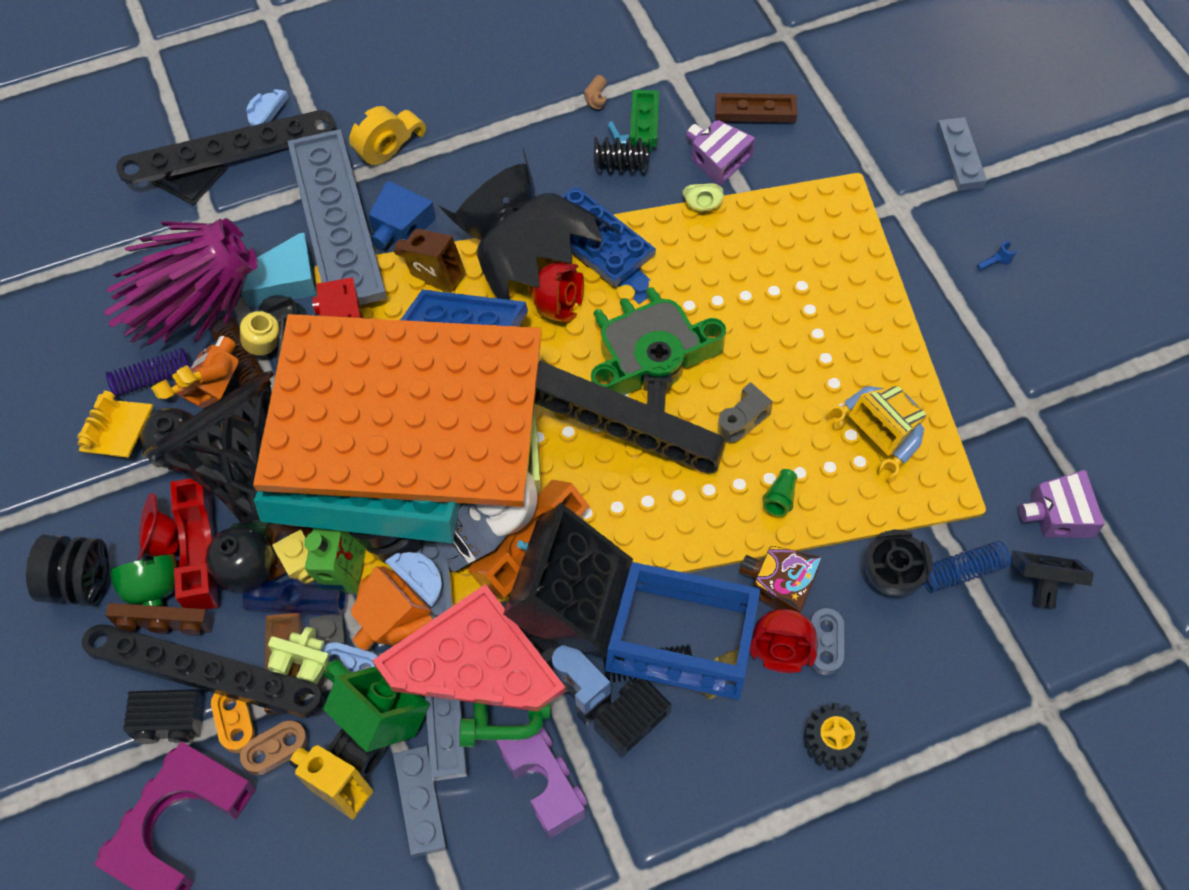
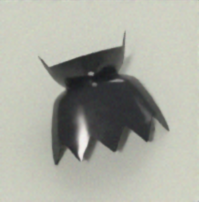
(522, 229)

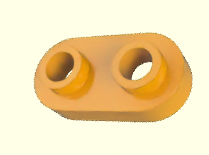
(232, 722)

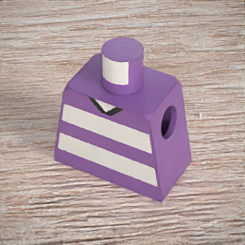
(720, 149)
(1065, 508)

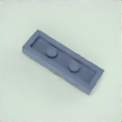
(961, 154)
(419, 802)

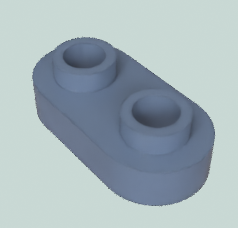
(829, 643)

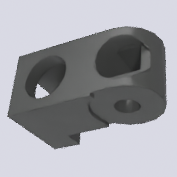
(744, 416)

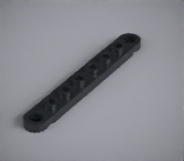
(221, 147)
(203, 671)

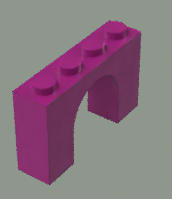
(183, 776)

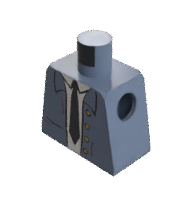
(470, 540)

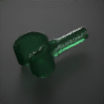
(256, 525)

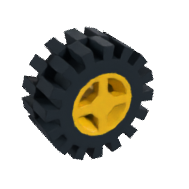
(839, 725)

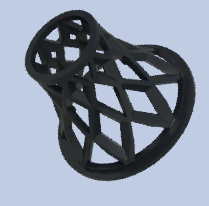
(224, 485)

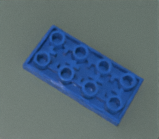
(617, 253)

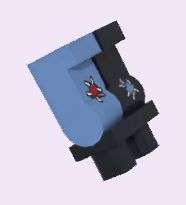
(578, 675)

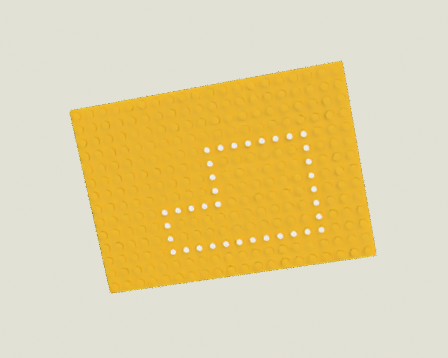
(807, 320)

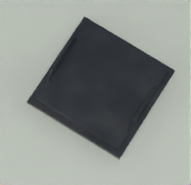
(191, 185)

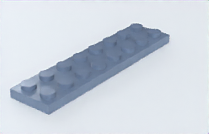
(335, 213)

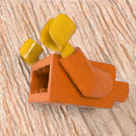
(206, 378)

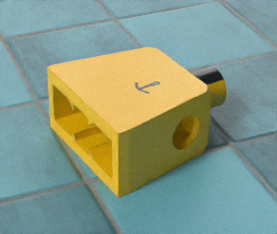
(331, 779)

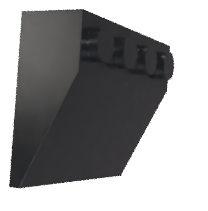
(569, 583)

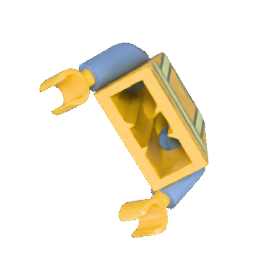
(888, 419)

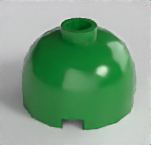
(145, 581)

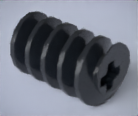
(621, 155)

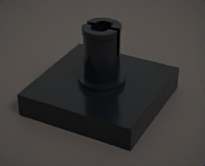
(1051, 571)

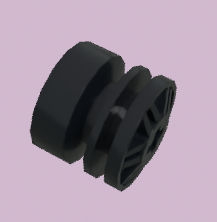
(67, 570)

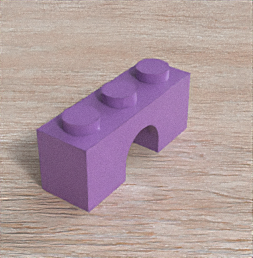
(559, 804)

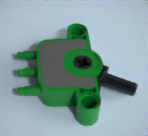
(653, 347)

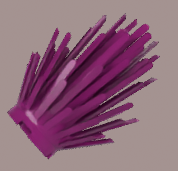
(184, 279)

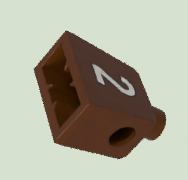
(432, 258)

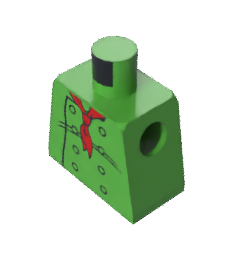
(334, 558)

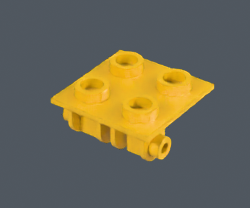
(113, 426)

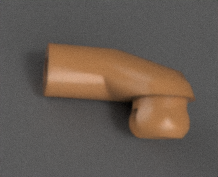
(593, 92)

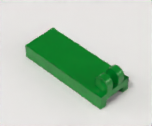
(644, 116)

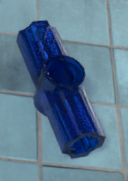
(312, 599)

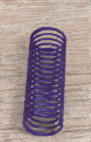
(116, 391)

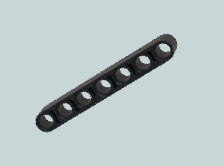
(628, 419)

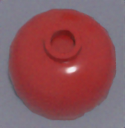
(558, 291)
(784, 641)

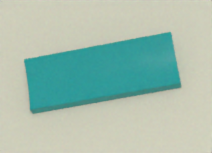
(361, 515)

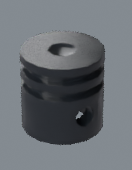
(347, 749)

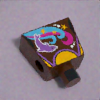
(782, 577)

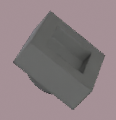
(329, 628)

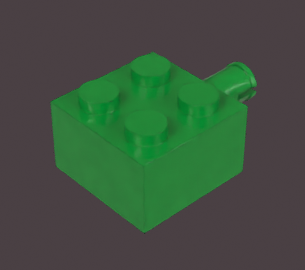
(370, 709)

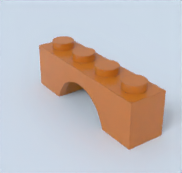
(502, 565)

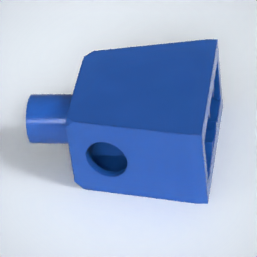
(398, 214)

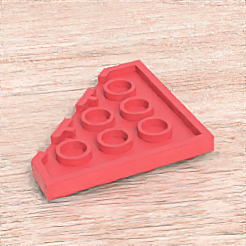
(473, 658)

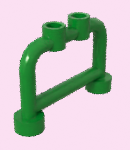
(478, 729)

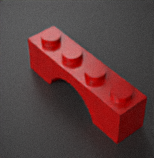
(195, 527)

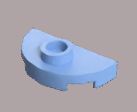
(265, 107)
(419, 574)

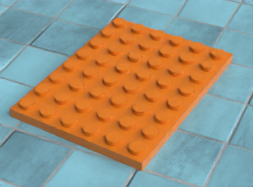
(401, 410)

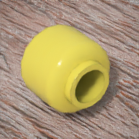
(259, 333)

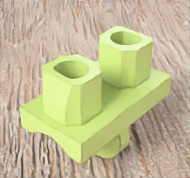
(299, 651)

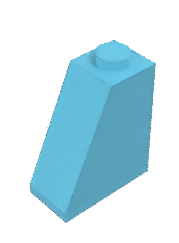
(281, 271)

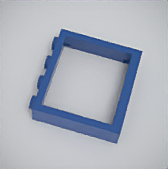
(674, 667)

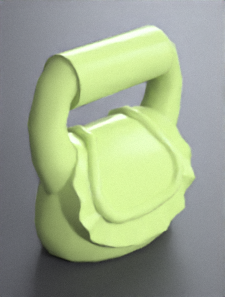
(703, 196)

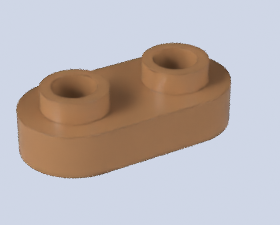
(274, 746)

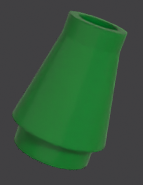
(780, 495)

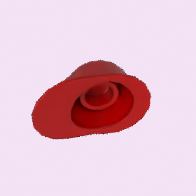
(156, 531)

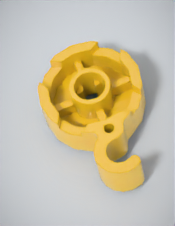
(383, 133)

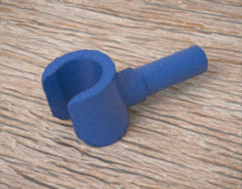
(1002, 256)

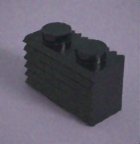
(163, 715)
(631, 715)

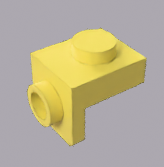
(293, 556)

